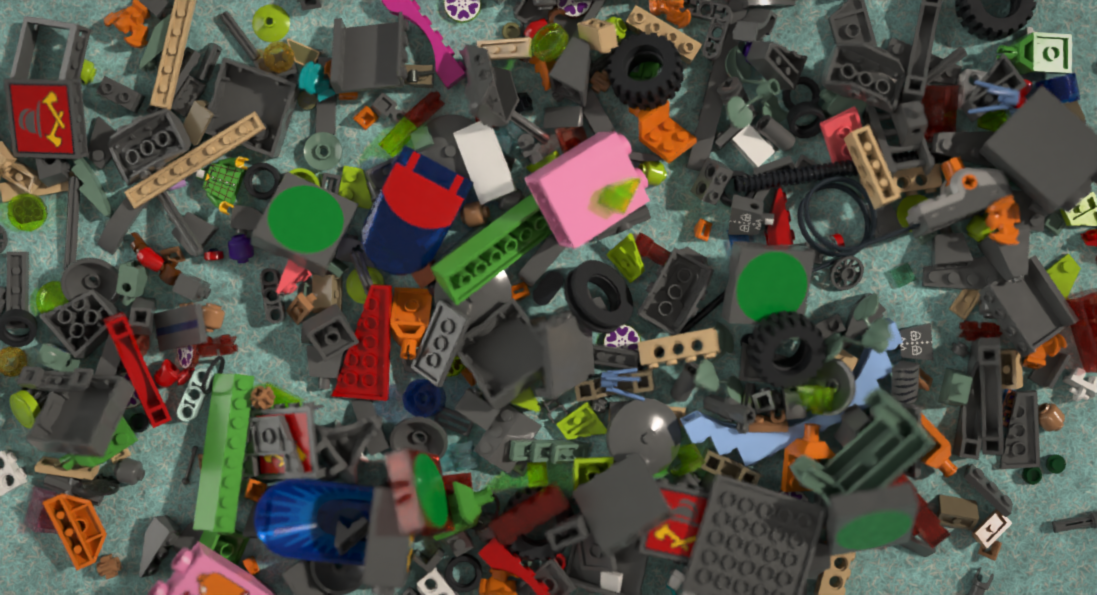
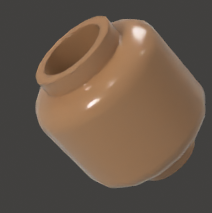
(474, 214)
(213, 316)
(1050, 417)

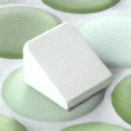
(611, 581)

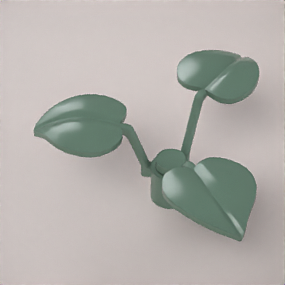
(737, 109)
(876, 336)
(707, 376)

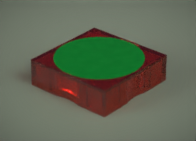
(419, 493)

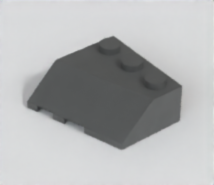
(81, 323)

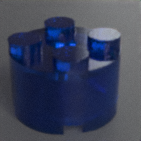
(1062, 87)
(419, 389)

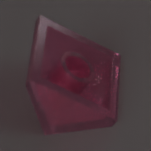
(37, 516)

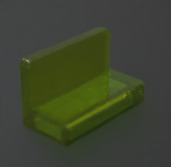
(398, 137)
(283, 395)
(690, 460)

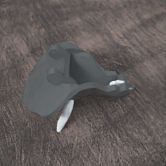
(344, 445)

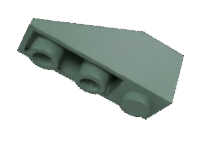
(155, 45)

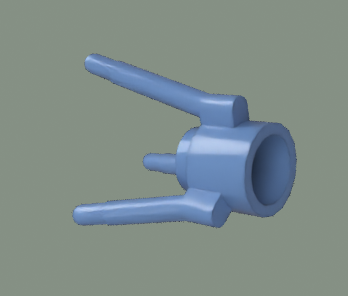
(1006, 97)
(610, 379)

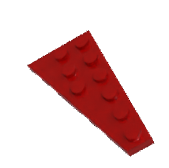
(368, 362)

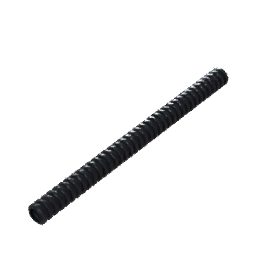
(814, 173)

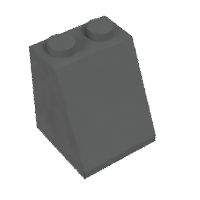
(572, 72)

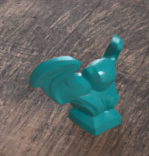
(313, 82)

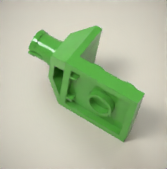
(1040, 53)
(121, 440)
(466, 507)

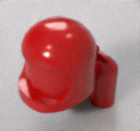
(169, 374)

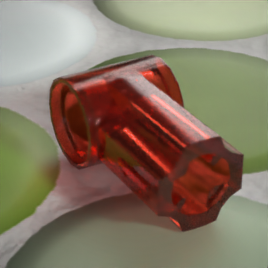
(651, 250)

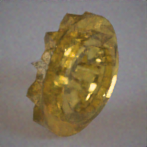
(287, 54)
(19, 361)

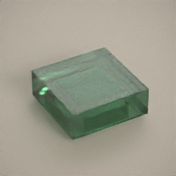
(903, 275)

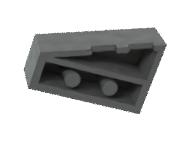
(777, 63)
(1000, 74)

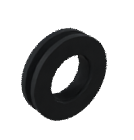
(583, 306)

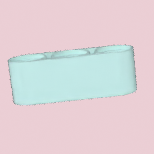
(188, 400)

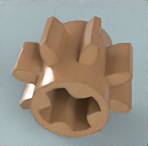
(600, 82)
(262, 397)
(109, 566)

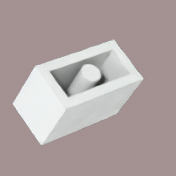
(753, 146)

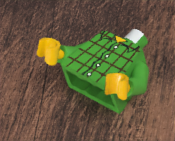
(223, 181)

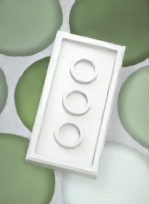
(484, 162)

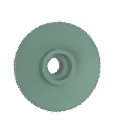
(313, 149)

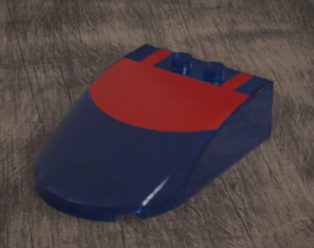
(412, 213)

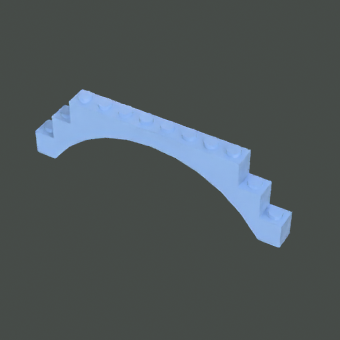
(758, 445)

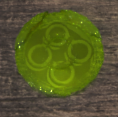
(27, 212)

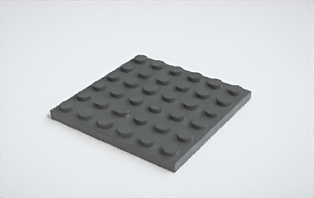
(753, 542)

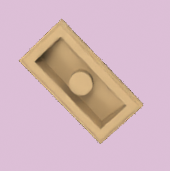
(23, 177)

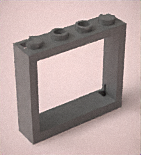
(74, 51)

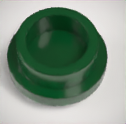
(1055, 463)
(1032, 475)

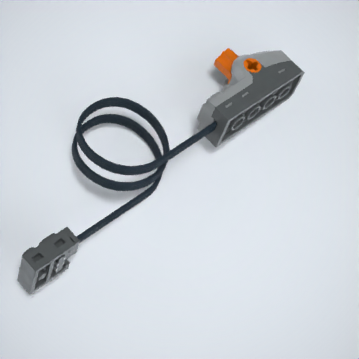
(961, 196)

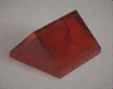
(940, 104)
(569, 137)

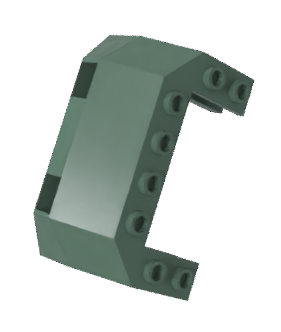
(871, 457)

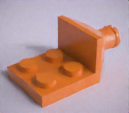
(662, 133)
(410, 318)
(811, 447)
(939, 453)

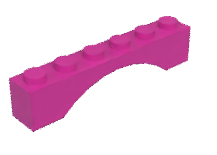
(446, 66)

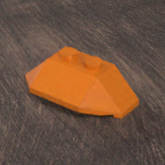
(77, 527)

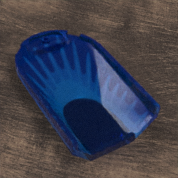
(301, 518)

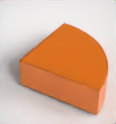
(251, 565)

